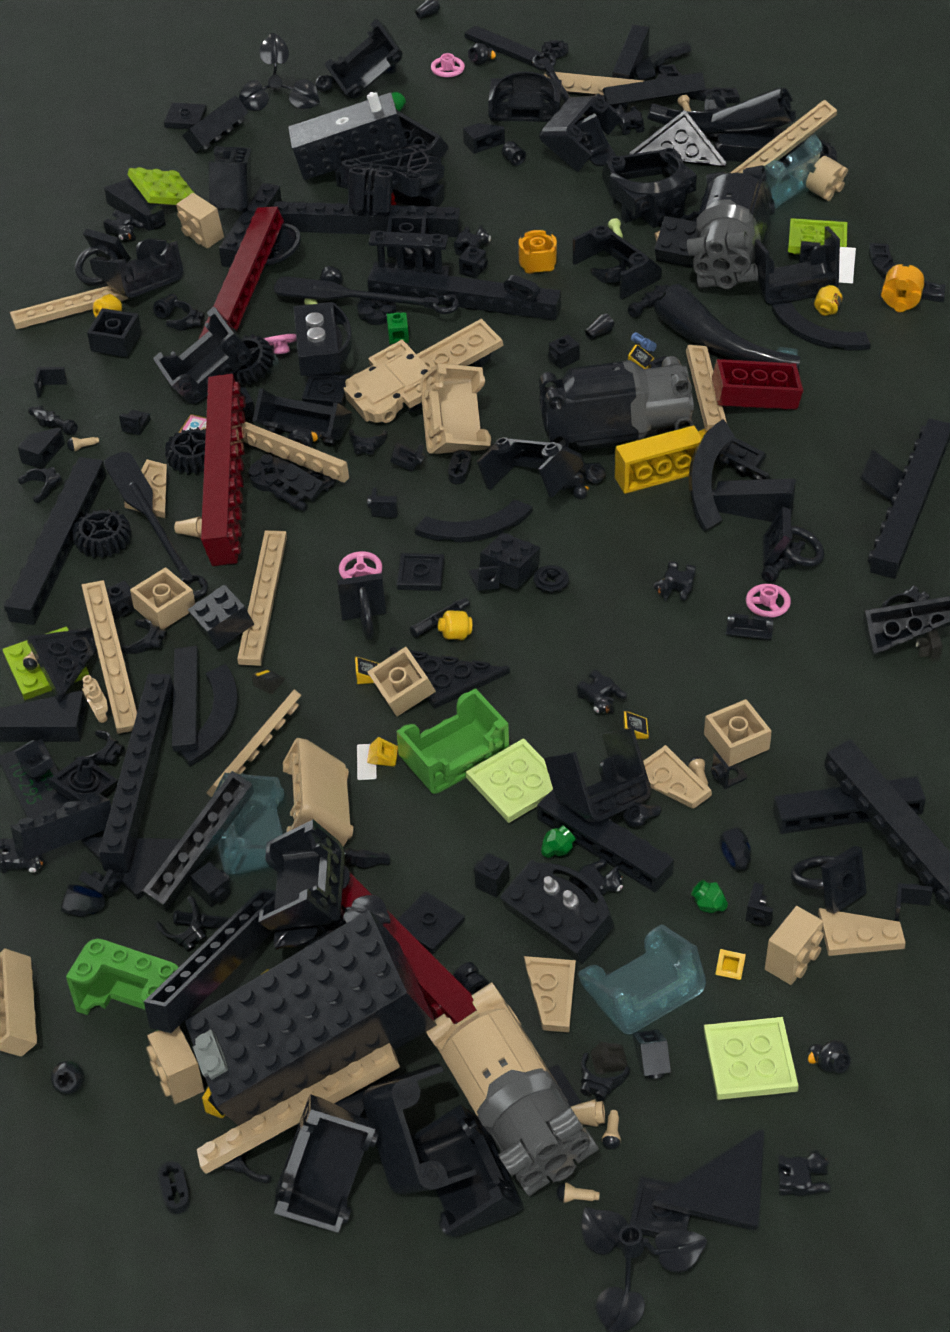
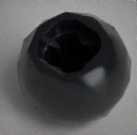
(67, 1077)

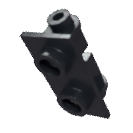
(743, 626)

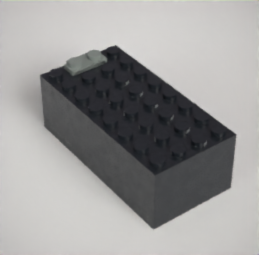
(308, 1018)

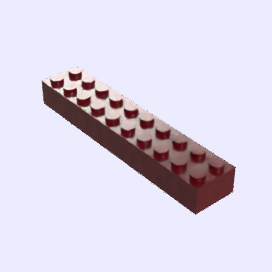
(223, 470)

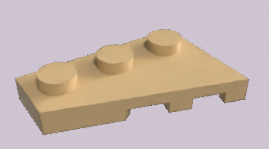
(156, 477)
(674, 779)
(859, 934)
(553, 990)

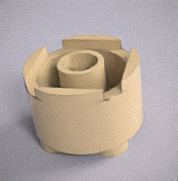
(826, 178)

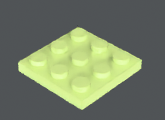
(512, 780)
(750, 1058)

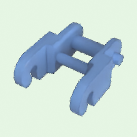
(644, 342)

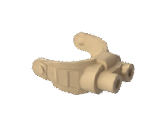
(95, 698)

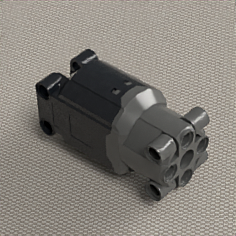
(728, 223)
(615, 403)

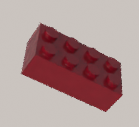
(757, 384)

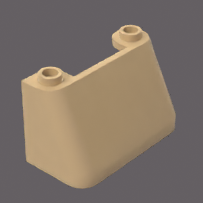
(452, 409)
(318, 789)

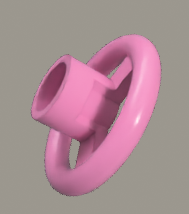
(447, 63)
(281, 342)
(360, 567)
(768, 597)

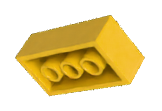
(655, 459)

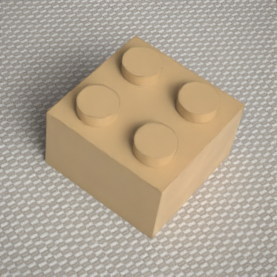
(200, 220)
(162, 598)
(401, 681)
(737, 732)
(794, 945)
(174, 1065)

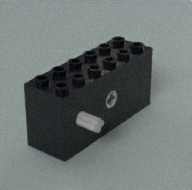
(346, 135)

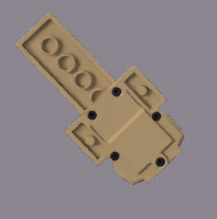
(398, 371)

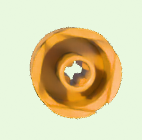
(537, 251)
(903, 287)

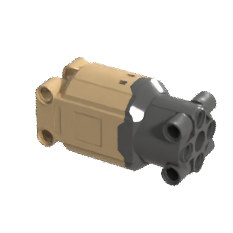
(512, 1092)

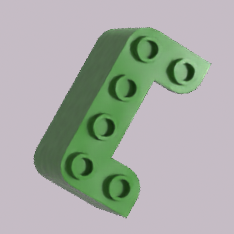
(456, 744)
(116, 973)

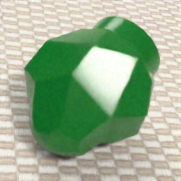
(557, 842)
(709, 897)

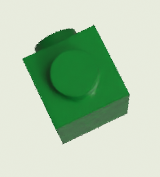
(397, 327)

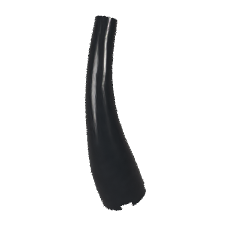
(753, 115)
(696, 323)

